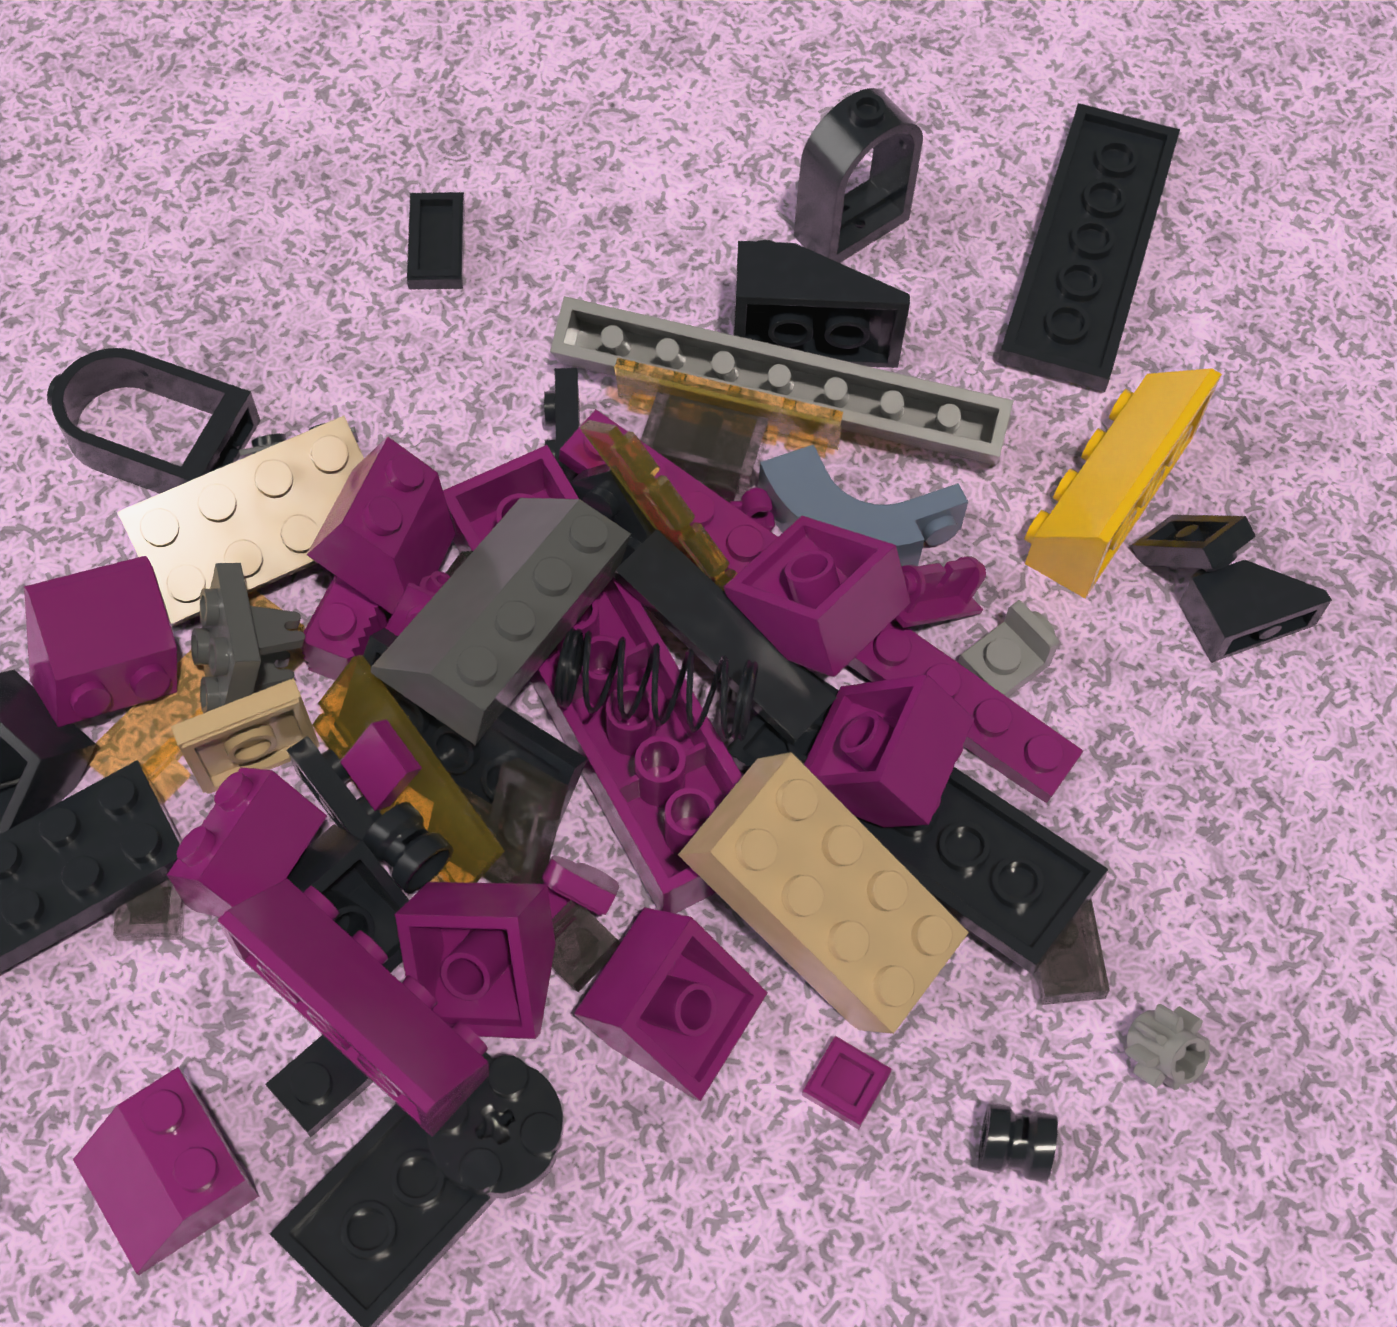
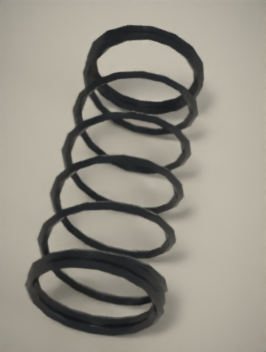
(576, 653)

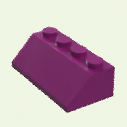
(357, 1002)

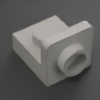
(1013, 650)

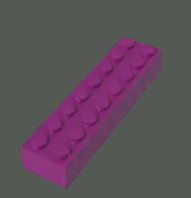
(646, 777)

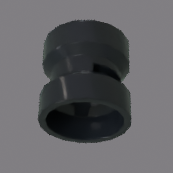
(408, 847)
(1018, 1142)

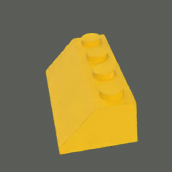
(1119, 477)

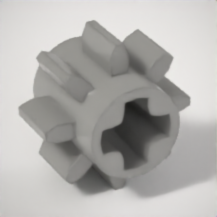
(1168, 1047)

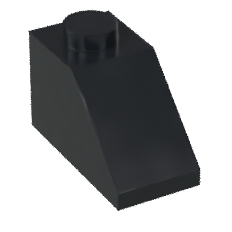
(1248, 607)

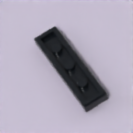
(714, 627)

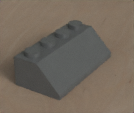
(503, 612)

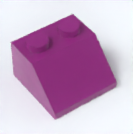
(386, 525)
(821, 593)
(99, 641)
(890, 749)
(244, 841)
(481, 953)
(672, 1001)
(162, 1171)

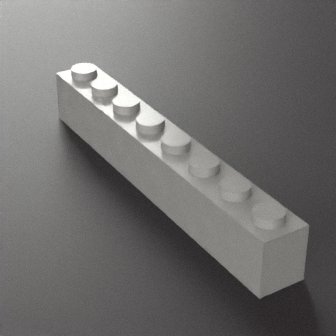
(872, 399)

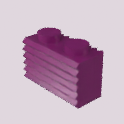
(340, 628)

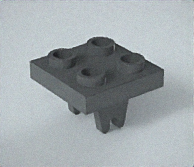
(240, 641)

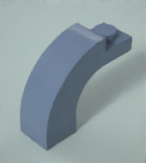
(803, 487)

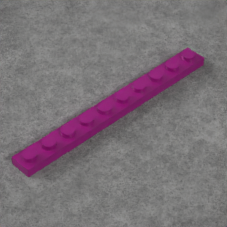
(1001, 729)

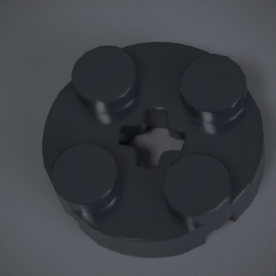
(534, 1135)

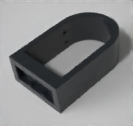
(827, 215)
(226, 432)

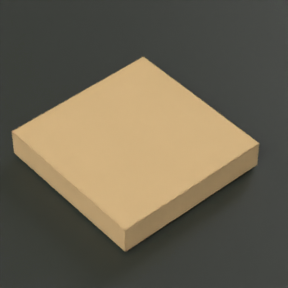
(244, 734)

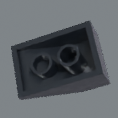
(817, 305)

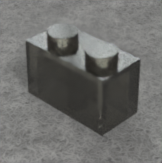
(708, 442)

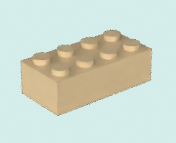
(246, 513)
(824, 893)

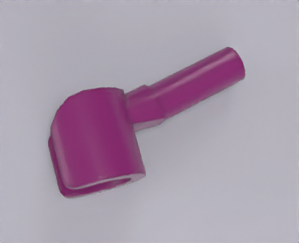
(757, 505)

